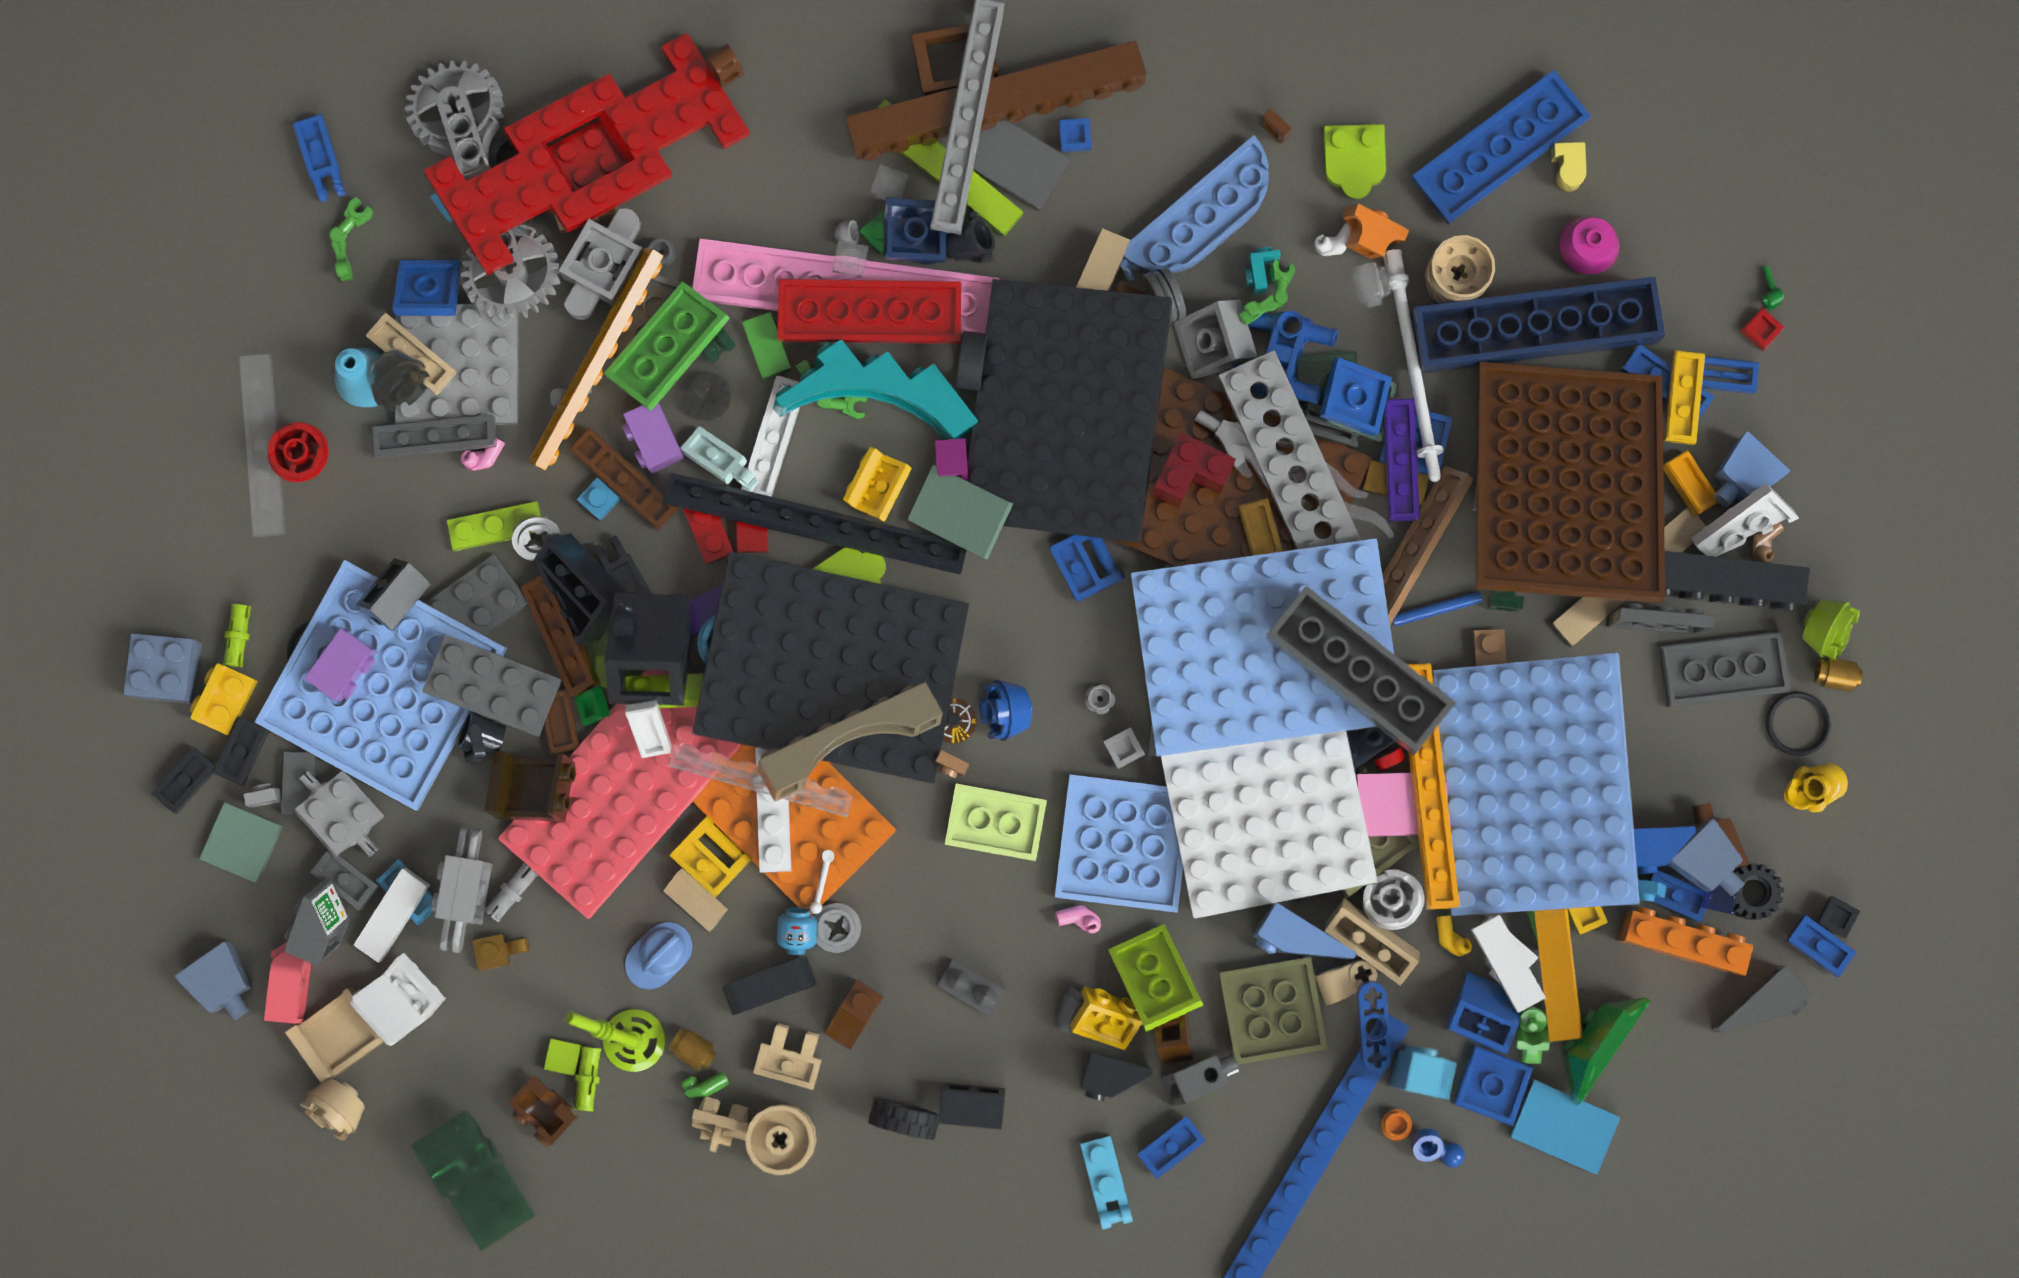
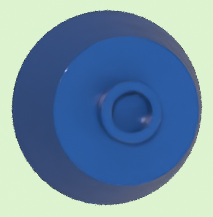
(1005, 709)

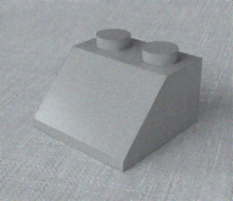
(1215, 339)

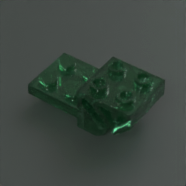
(474, 1179)

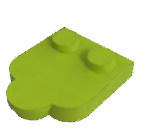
(1354, 157)
(855, 565)

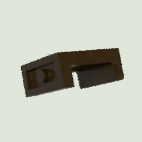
(530, 787)

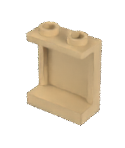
(334, 1037)

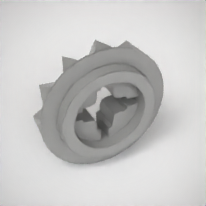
(521, 535)
(851, 924)

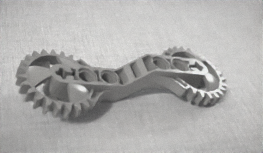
(443, 137)

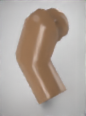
(1762, 544)

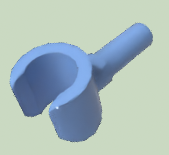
(1127, 266)

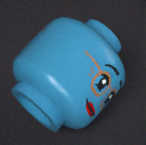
(796, 930)

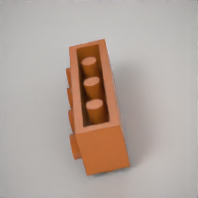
(1686, 943)

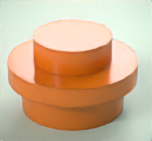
(1396, 1124)

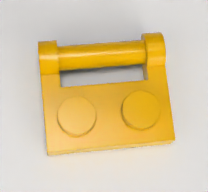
(703, 864)

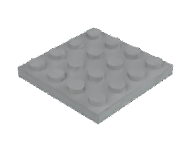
(486, 364)

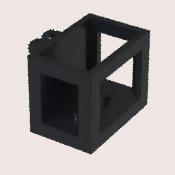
(649, 635)

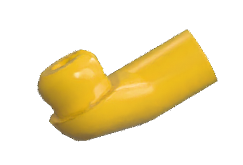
(1450, 940)

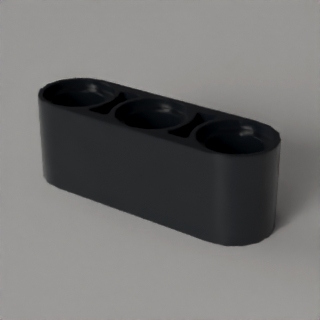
(769, 985)

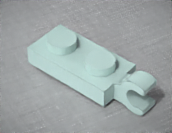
(718, 458)

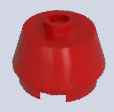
(298, 452)

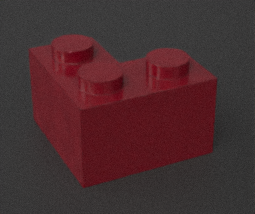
(1191, 462)

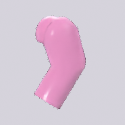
(481, 459)
(1080, 916)

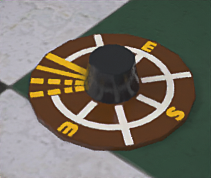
(960, 721)

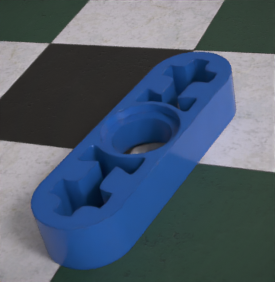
(1379, 1002)

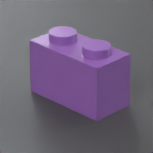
(654, 438)
(342, 665)

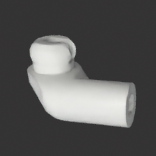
(1333, 245)

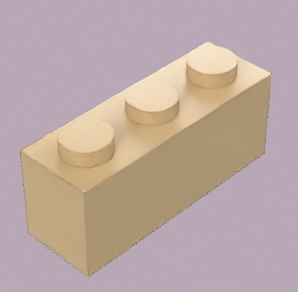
(1373, 944)

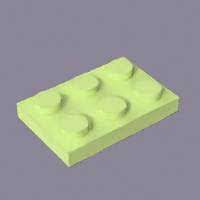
(995, 822)

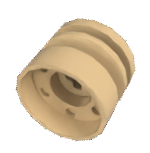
(1463, 255)

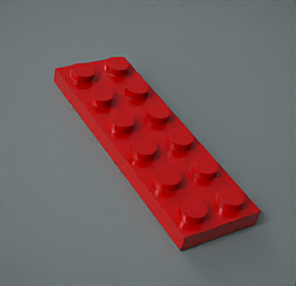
(869, 311)

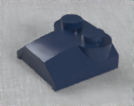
(910, 234)

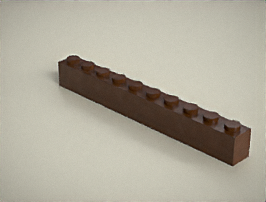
(1008, 98)

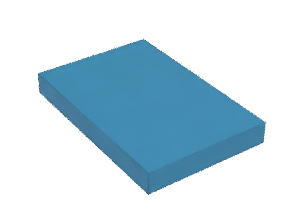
(1563, 1129)

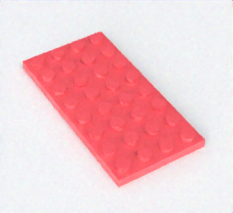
(616, 808)

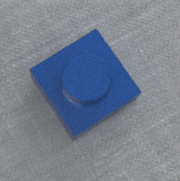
(1075, 135)

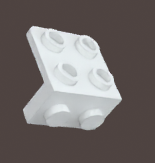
(397, 1000)

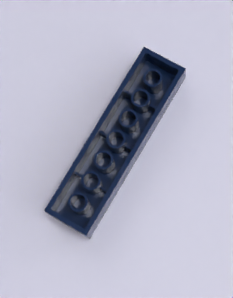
(1537, 324)

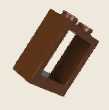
(924, 39)

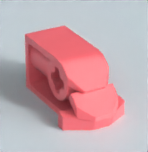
(287, 988)

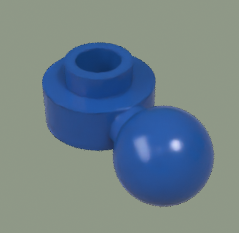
(1450, 1154)

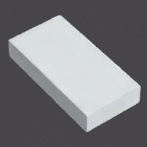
(648, 728)

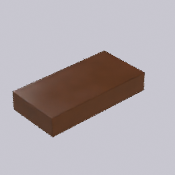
(561, 725)

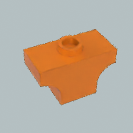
(1371, 231)

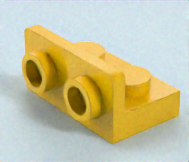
(222, 699)
(1106, 1018)

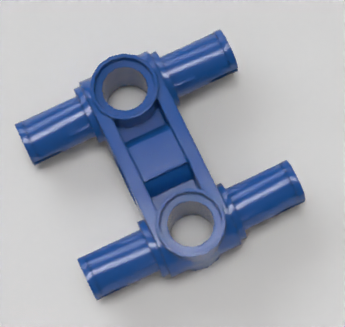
(1291, 346)

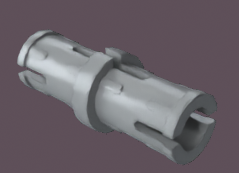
(511, 892)

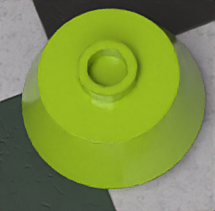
(1829, 627)

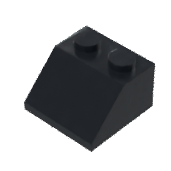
(1110, 1076)

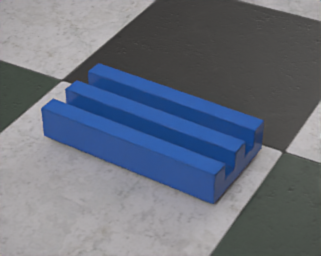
(1732, 387)

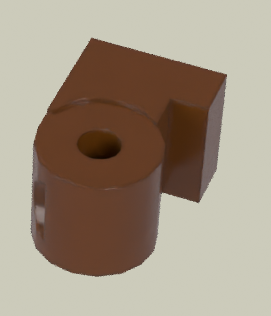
(724, 65)

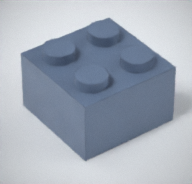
(162, 668)

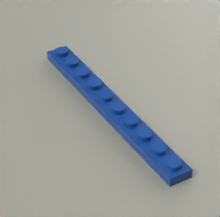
(1311, 1159)

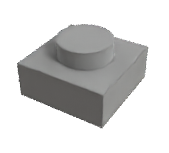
(1124, 748)
(262, 796)

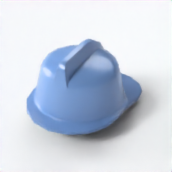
(658, 955)

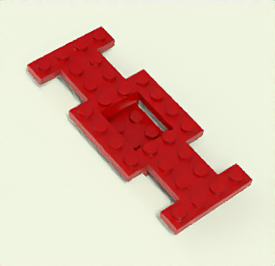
(593, 166)

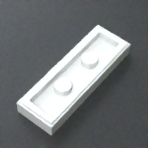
(391, 915)
(1508, 963)

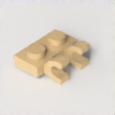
(789, 1065)

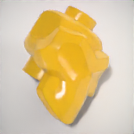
(1815, 787)

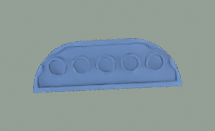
(1205, 213)

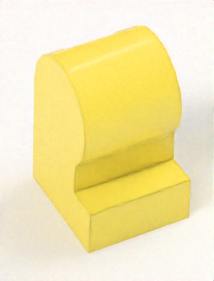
(1571, 164)

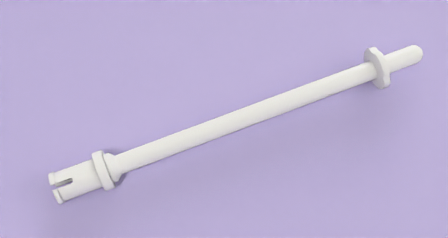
(1398, 282)

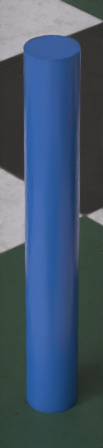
(1437, 608)

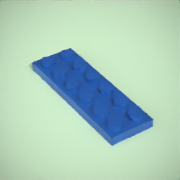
(1500, 147)

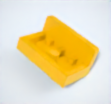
(876, 484)

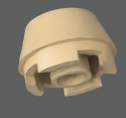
(334, 1107)

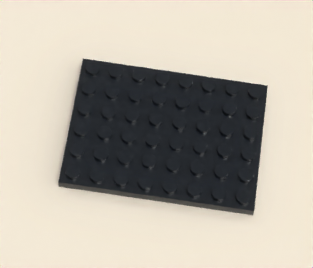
(1070, 406)
(815, 646)

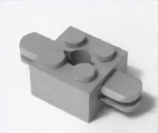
(601, 263)
(462, 890)

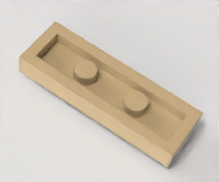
(392, 336)

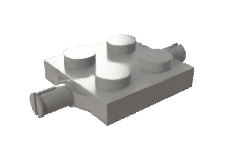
(339, 813)

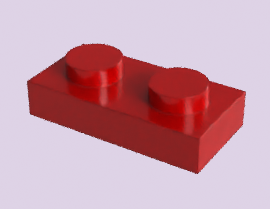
(709, 536)

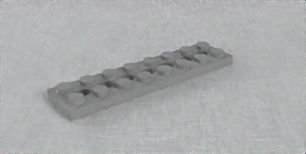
(1304, 454)

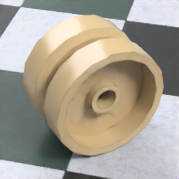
(767, 1152)

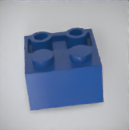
(1483, 1014)

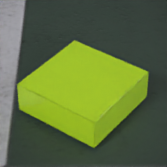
(563, 1057)

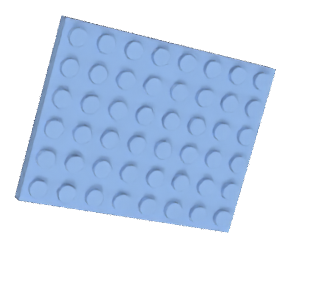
(1208, 653)
(1538, 785)

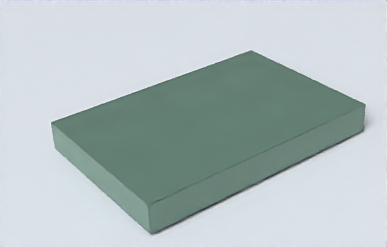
(960, 512)

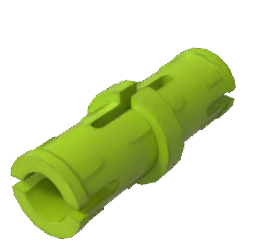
(237, 635)
(587, 1079)

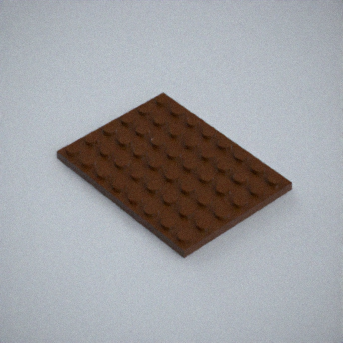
(1570, 482)
(1209, 522)

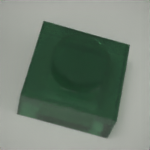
(1505, 601)

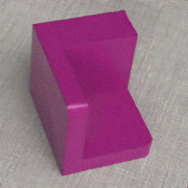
(951, 458)

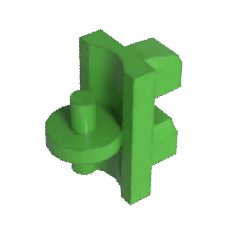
(1532, 1035)

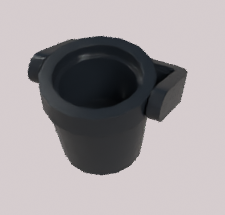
(974, 241)
(480, 737)

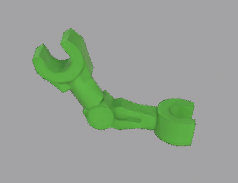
(340, 233)
(1276, 301)
(845, 405)

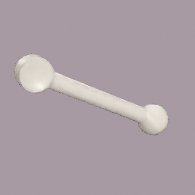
(827, 856)

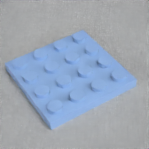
(1119, 845)

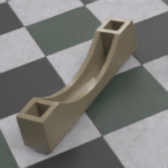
(905, 714)

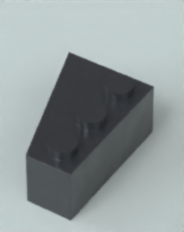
(579, 584)

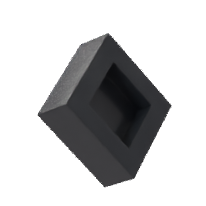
(1838, 917)

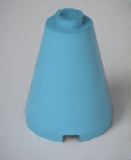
(351, 373)

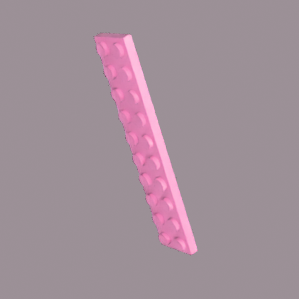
(751, 277)

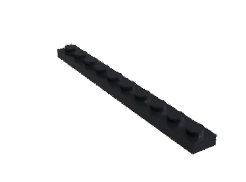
(813, 523)

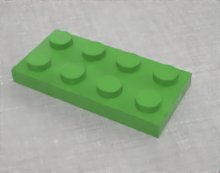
(666, 346)

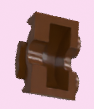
(543, 1110)

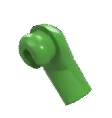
(705, 1088)

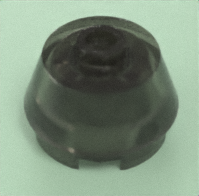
(396, 379)

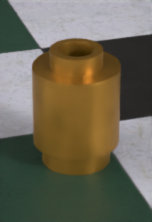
(1838, 674)
(692, 1049)

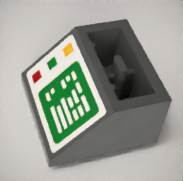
(318, 924)

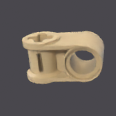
(1340, 981)

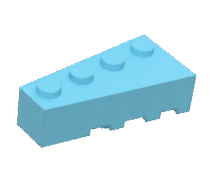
(1422, 1072)

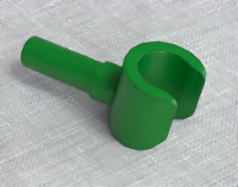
(1775, 295)

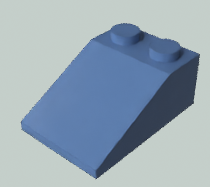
(1288, 933)

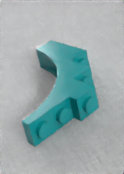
(881, 379)

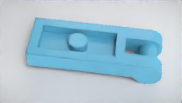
(1106, 1181)

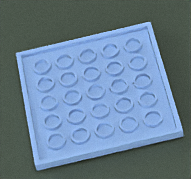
(388, 727)

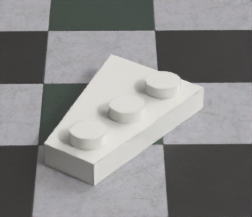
(1746, 518)

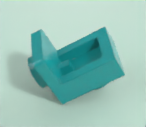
(1255, 275)

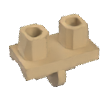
(719, 1128)

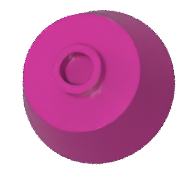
(1589, 245)

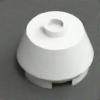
(1393, 900)

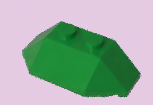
(1602, 1036)

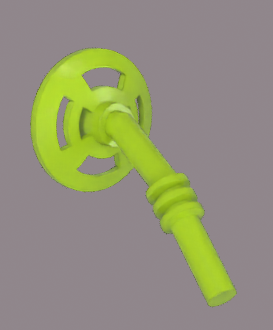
(624, 1038)

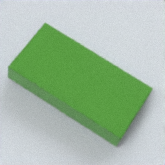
(765, 346)

